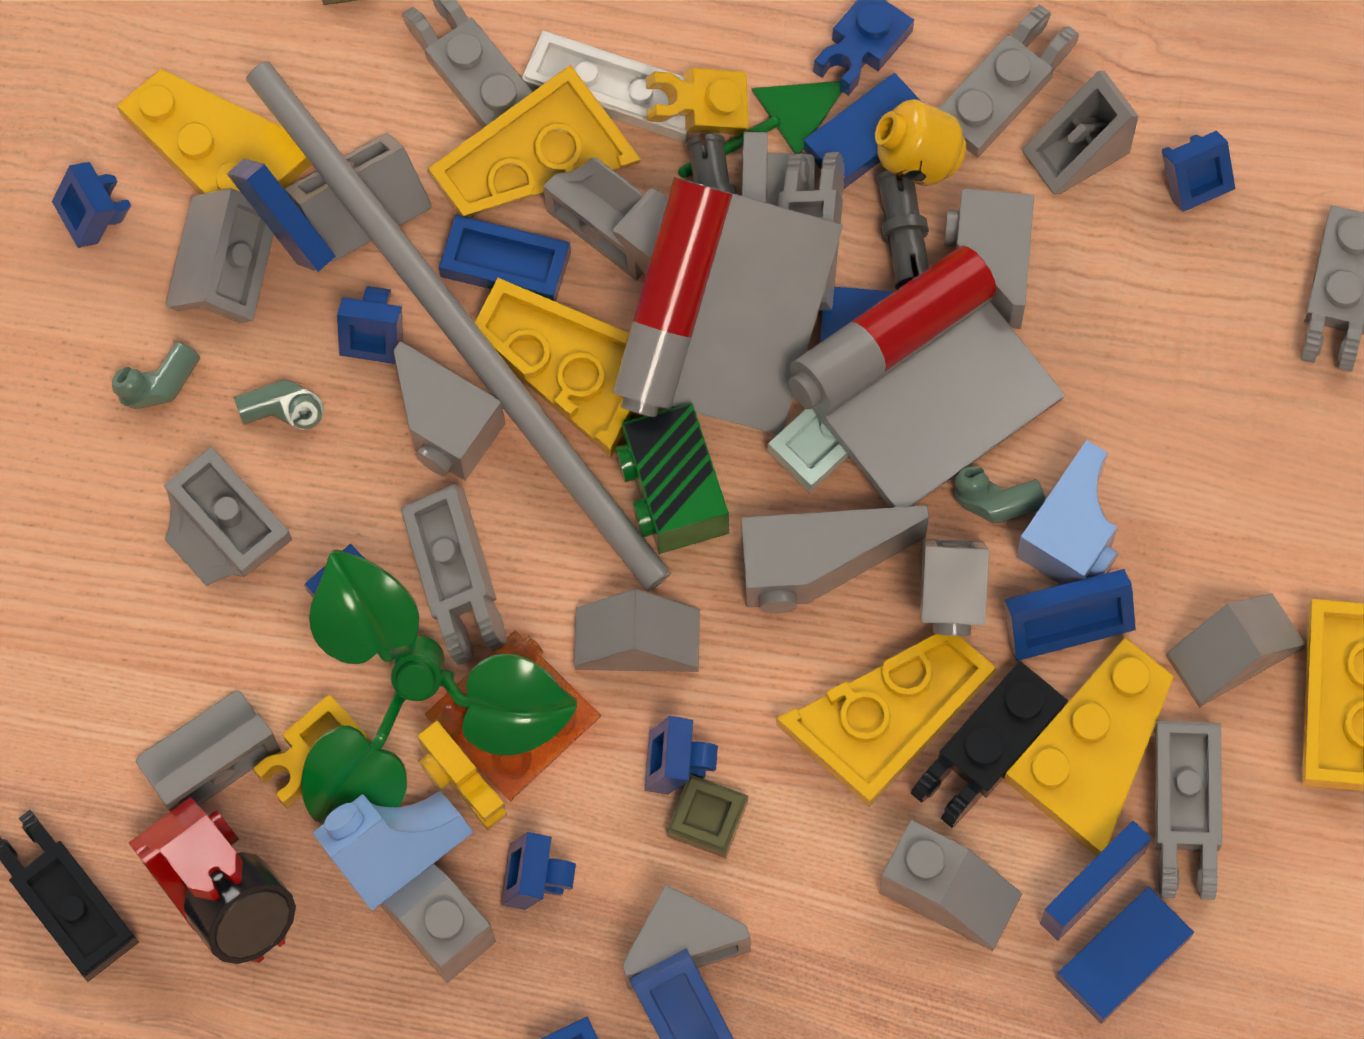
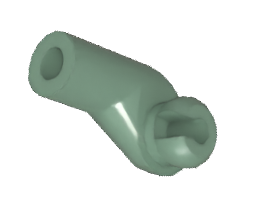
(158, 386)
(284, 401)
(992, 502)

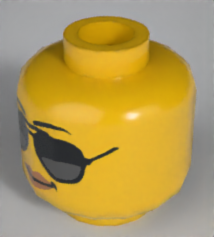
(921, 142)

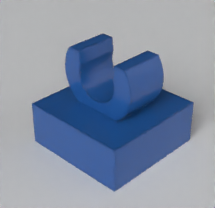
(1199, 170)
(86, 204)
(370, 326)
(675, 756)
(532, 872)

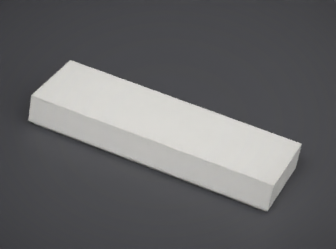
(612, 79)

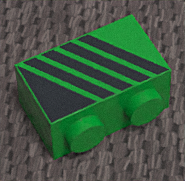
(674, 479)

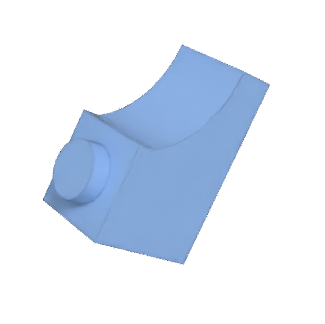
(1069, 532)
(389, 846)

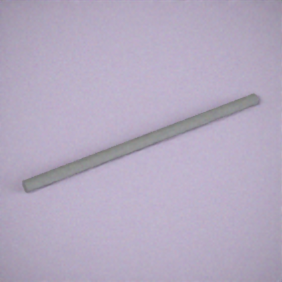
(458, 327)

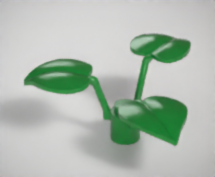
(367, 611)

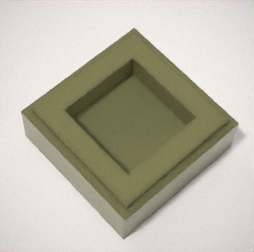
(707, 816)

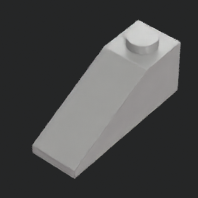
(809, 554)

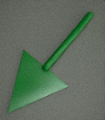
(792, 110)

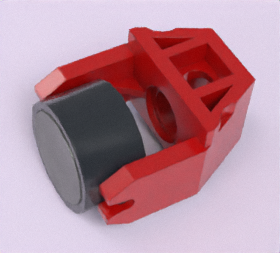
(222, 894)

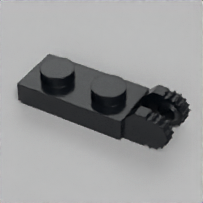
(992, 740)
(67, 902)

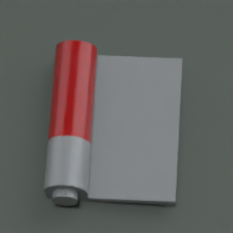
(726, 307)
(925, 380)

